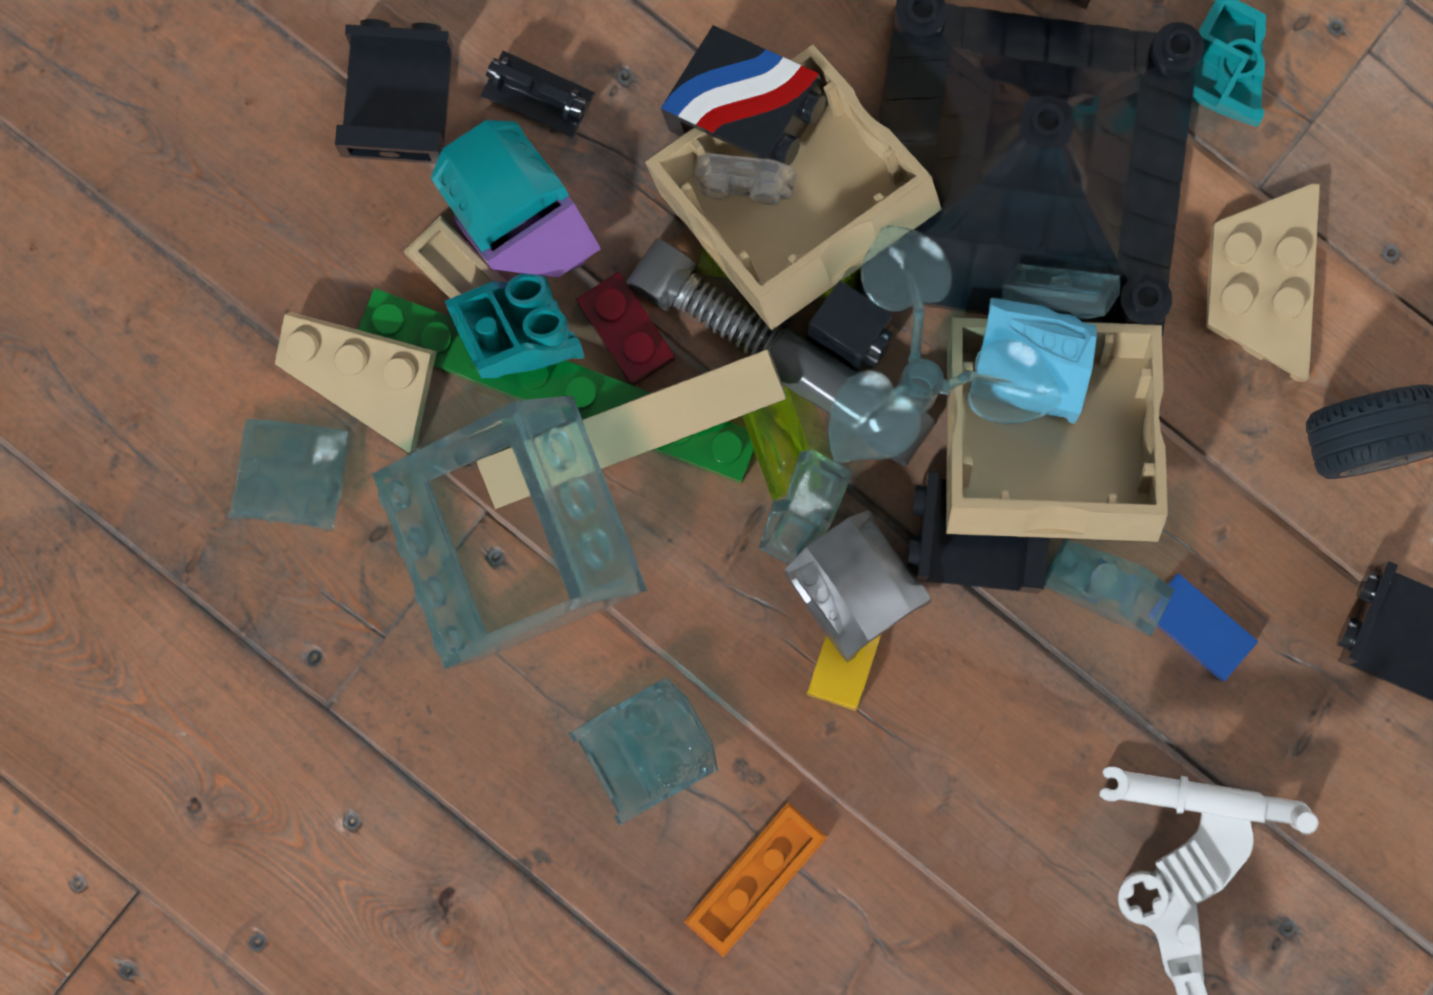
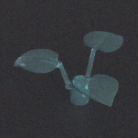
(882, 421)

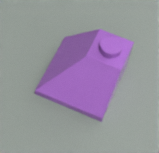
(543, 244)

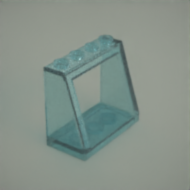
(570, 504)

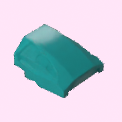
(494, 180)
(513, 326)

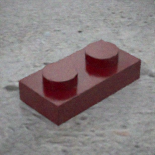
(625, 329)

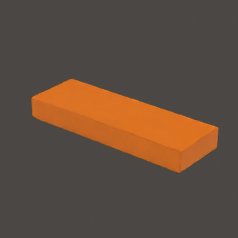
(755, 879)

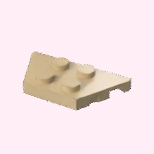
(1265, 279)

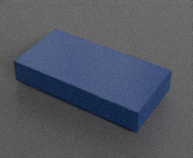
(1204, 630)

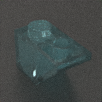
(1109, 586)

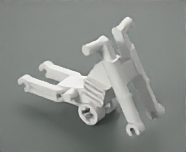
(1199, 865)

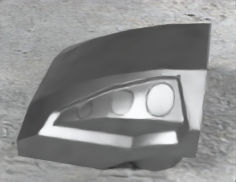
(855, 584)

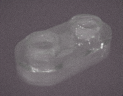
(756, 178)

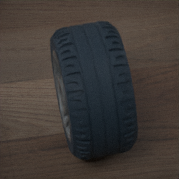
(1372, 432)

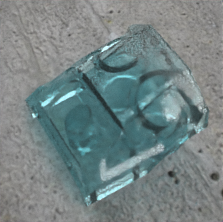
(290, 474)
(647, 749)

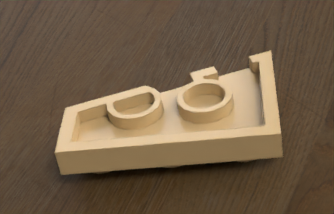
(360, 372)

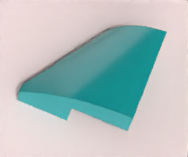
(1232, 62)

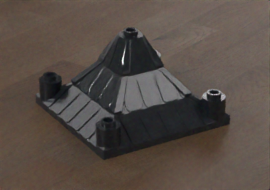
(1044, 146)

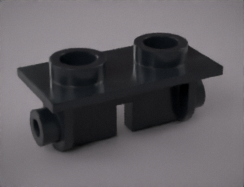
(537, 93)

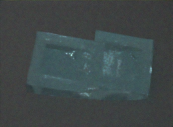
(808, 507)

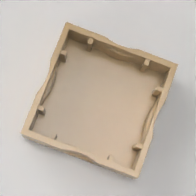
(845, 190)
(1058, 476)

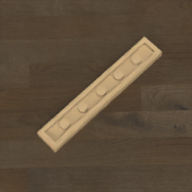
(655, 419)

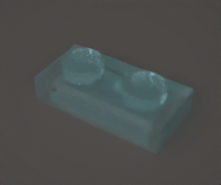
(1072, 291)

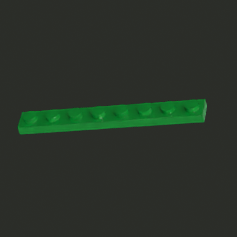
(719, 449)

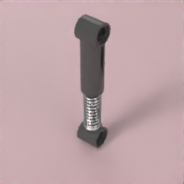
(670, 281)

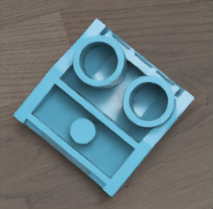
(1058, 338)

